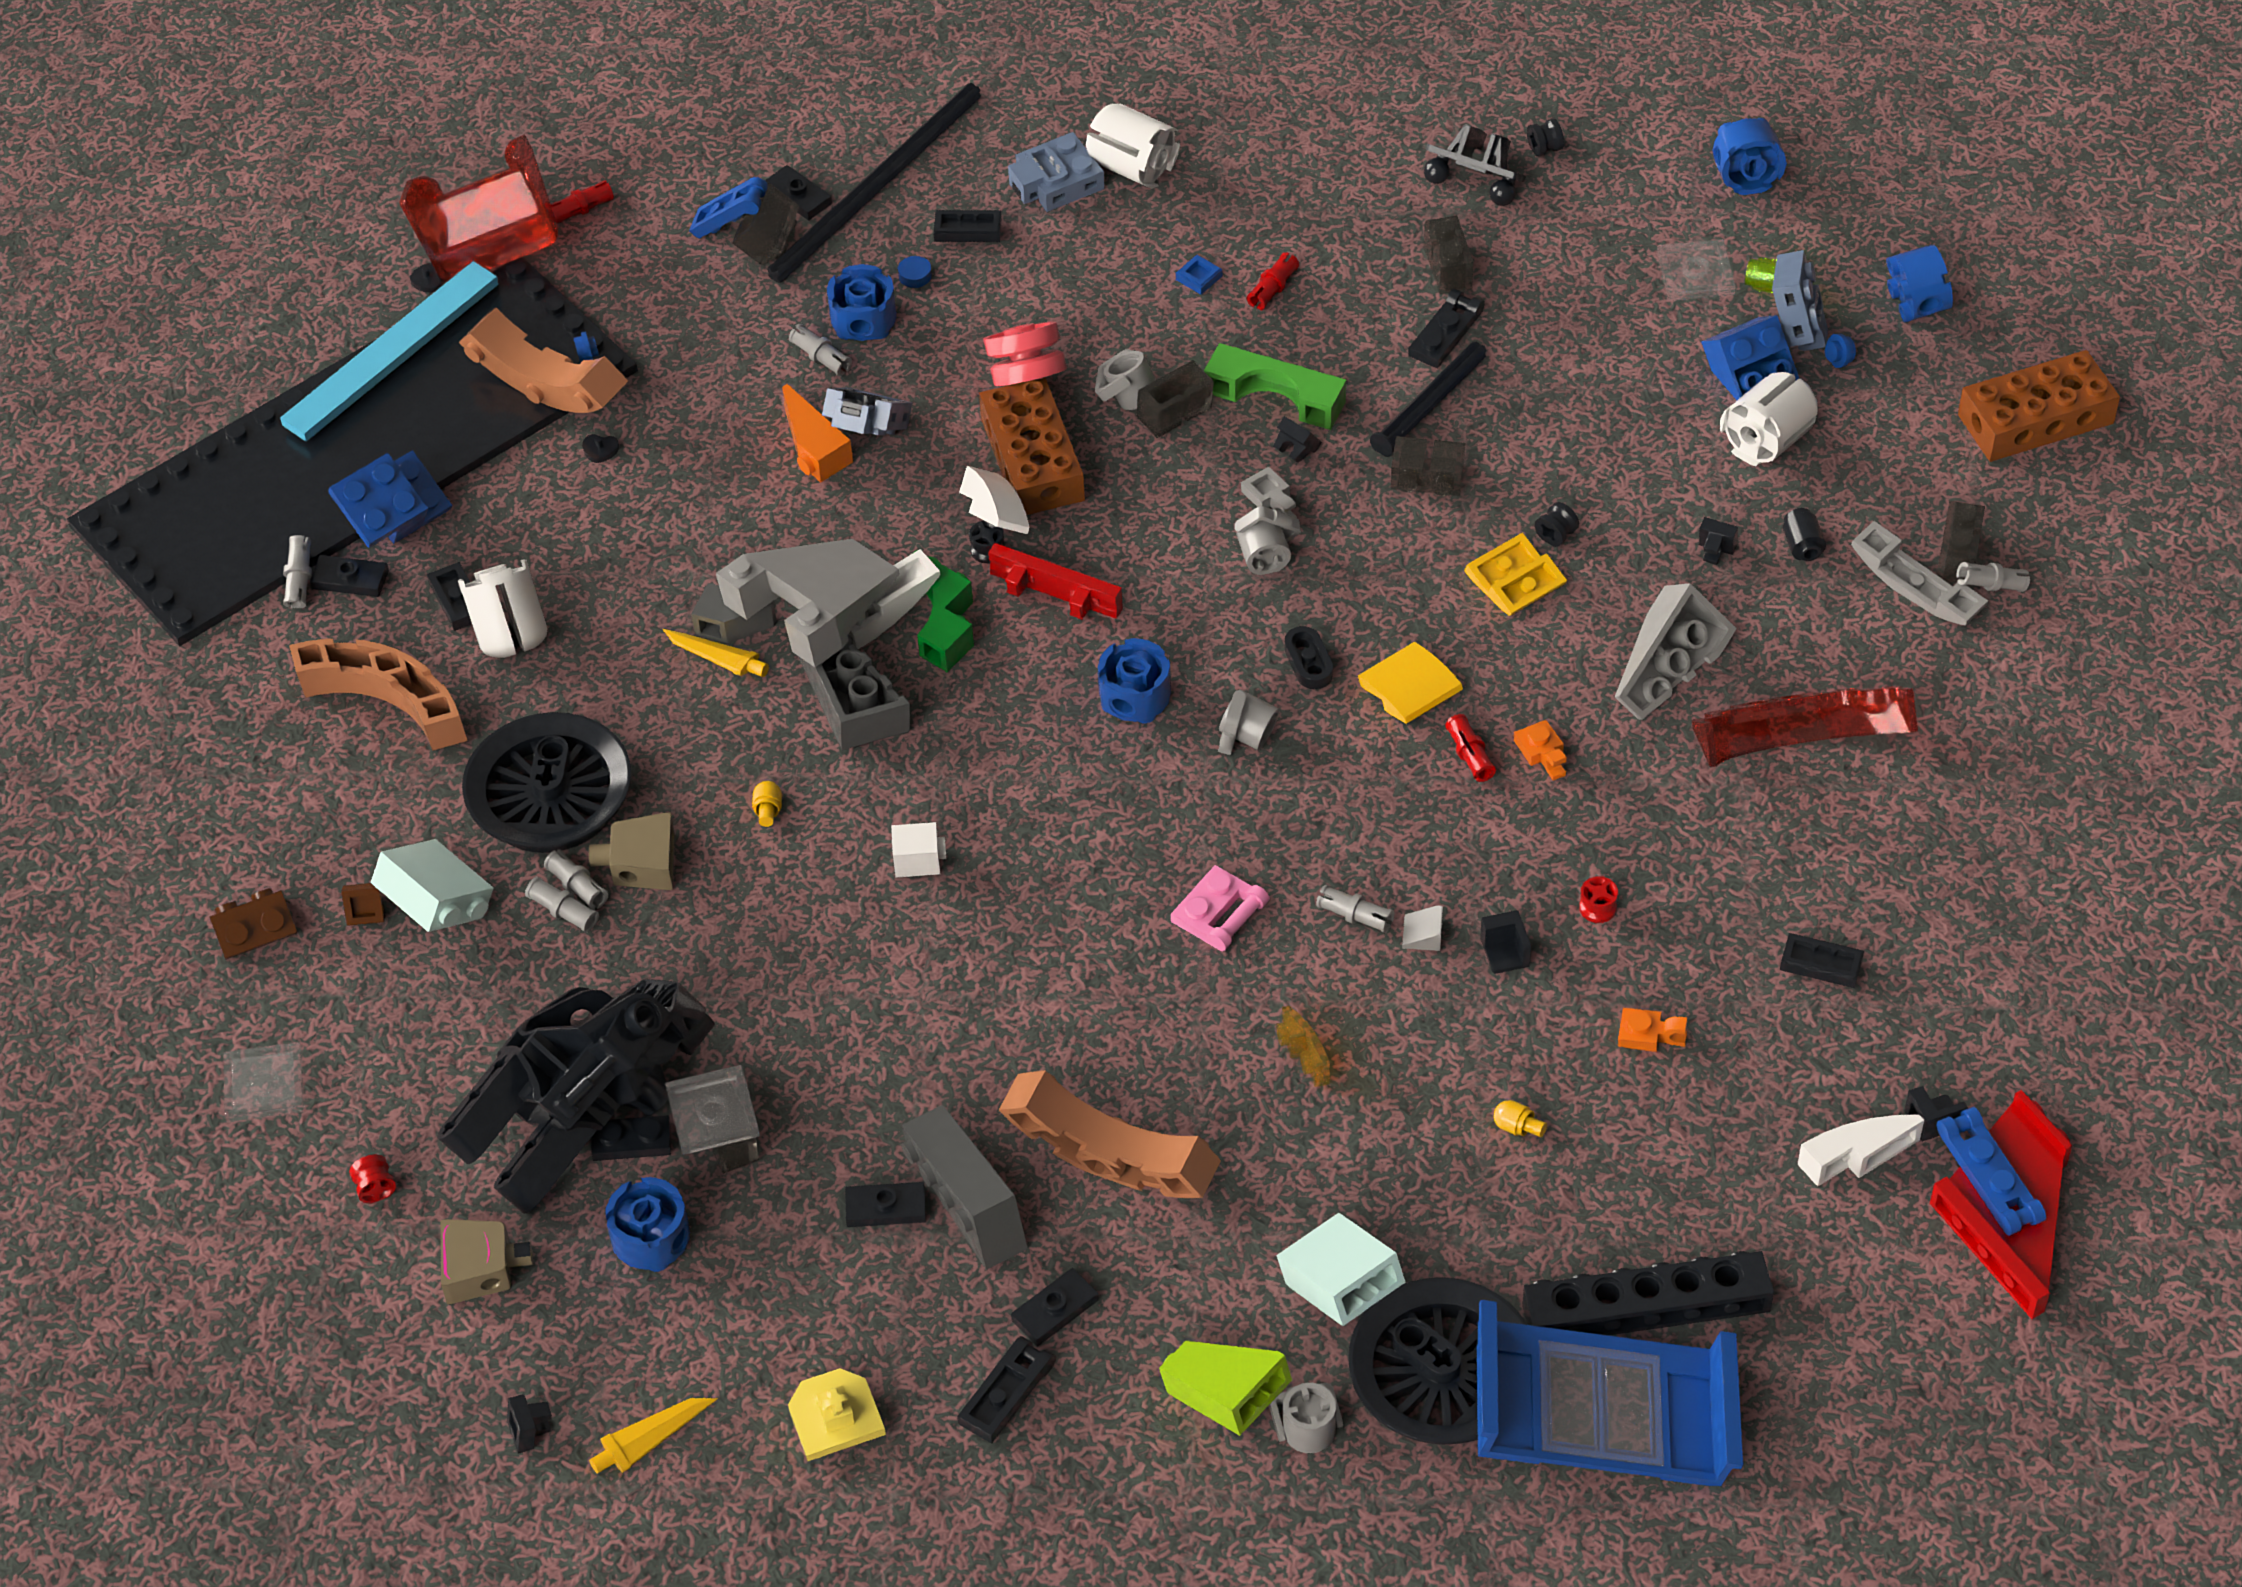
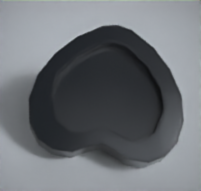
(426, 278)
(600, 448)

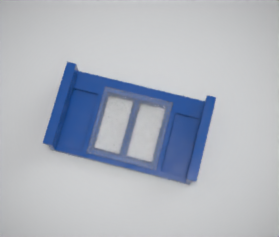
(1608, 1401)

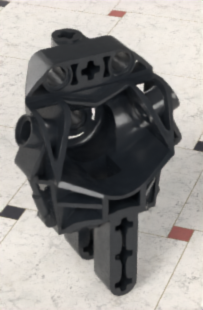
(574, 1078)

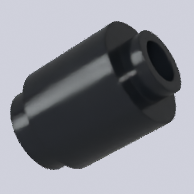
(1803, 534)

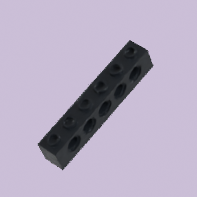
(1668, 1307)

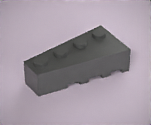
(857, 698)
(965, 1185)

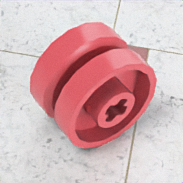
(1024, 348)

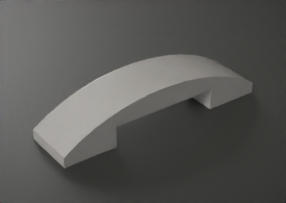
(1912, 580)

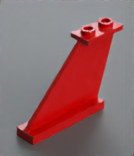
(2038, 1156)

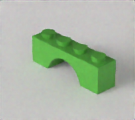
(1241, 372)

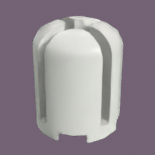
(1132, 144)
(1769, 418)
(488, 616)

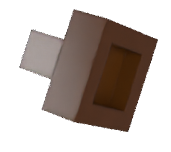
(362, 904)

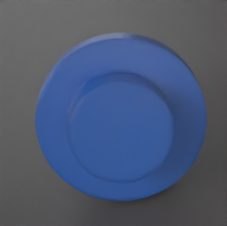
(586, 347)
(1840, 350)

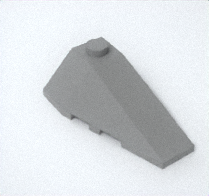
(1673, 642)

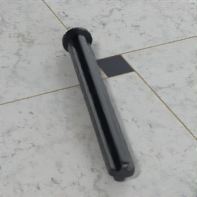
(1423, 403)

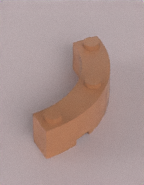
(539, 374)
(384, 674)
(1106, 1143)

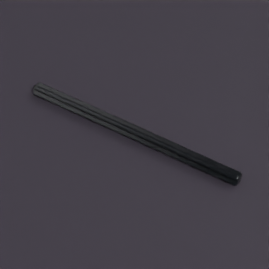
(873, 183)

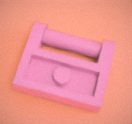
(1209, 903)

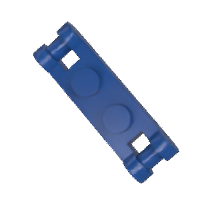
(1990, 1172)

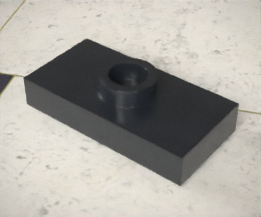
(802, 191)
(967, 226)
(349, 576)
(1821, 960)
(885, 1204)
(1054, 1307)

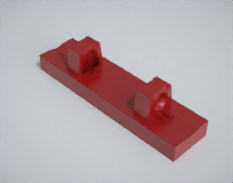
(1078, 589)

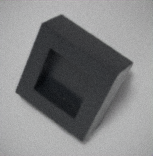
(1295, 435)
(1717, 539)
(527, 1421)

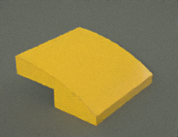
(1515, 574)
(1410, 682)

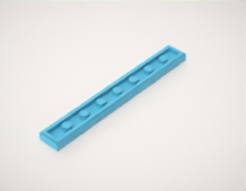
(389, 351)

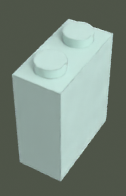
(432, 885)
(1341, 1269)

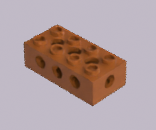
(2038, 405)
(1041, 482)

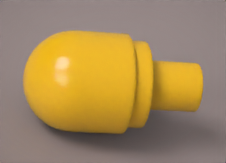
(767, 802)
(1517, 1117)

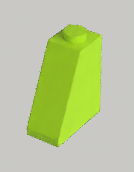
(1225, 1381)

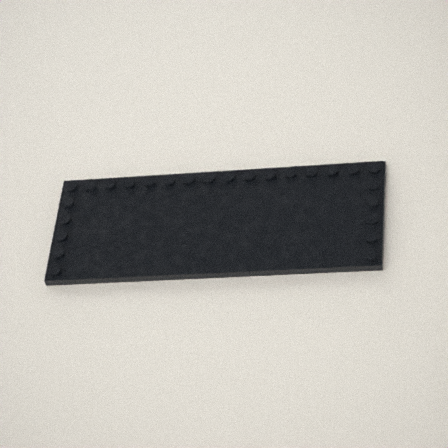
(219, 517)

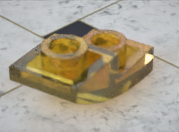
(1304, 1043)

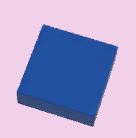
(1199, 274)

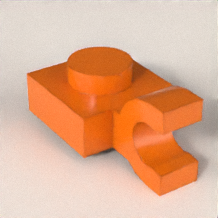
(1542, 745)
(1645, 1030)

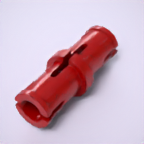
(582, 201)
(1273, 281)
(1479, 762)

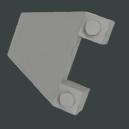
(825, 581)

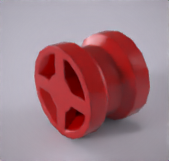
(1594, 891)
(372, 1178)

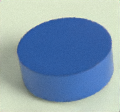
(914, 271)

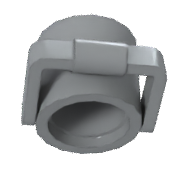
(1123, 378)
(1264, 540)
(1247, 721)
(1308, 1416)

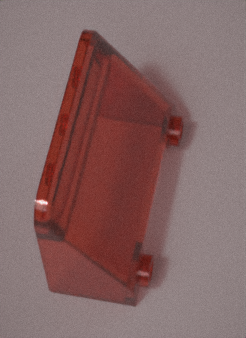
(485, 220)

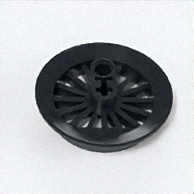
(550, 784)
(1431, 1366)

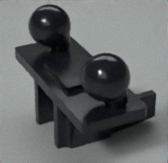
(1494, 161)

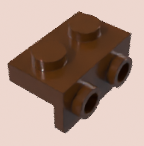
(252, 923)

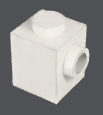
(917, 849)

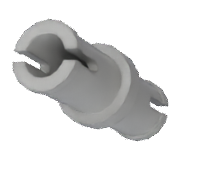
(820, 350)
(297, 571)
(1993, 576)
(576, 879)
(561, 904)
(1355, 908)

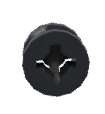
(1545, 137)
(1556, 524)
(986, 533)

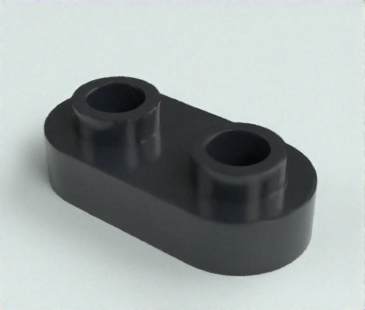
(1309, 660)

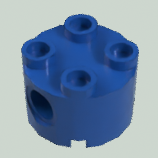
(1748, 155)
(1919, 283)
(861, 303)
(1134, 680)
(647, 1224)

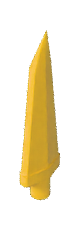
(728, 657)
(638, 1439)

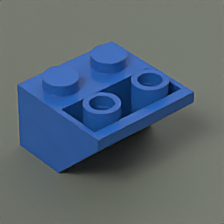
(1749, 354)

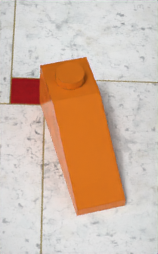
(819, 446)

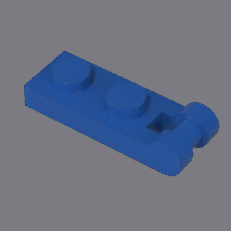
(729, 207)

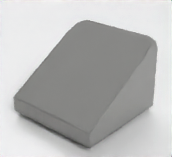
(1423, 929)

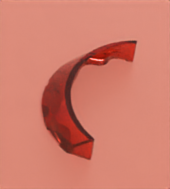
(1803, 719)

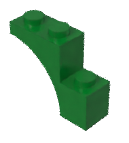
(947, 633)

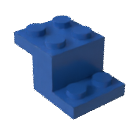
(389, 498)

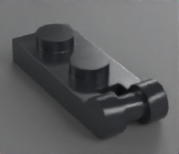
(1446, 328)
(1005, 1389)

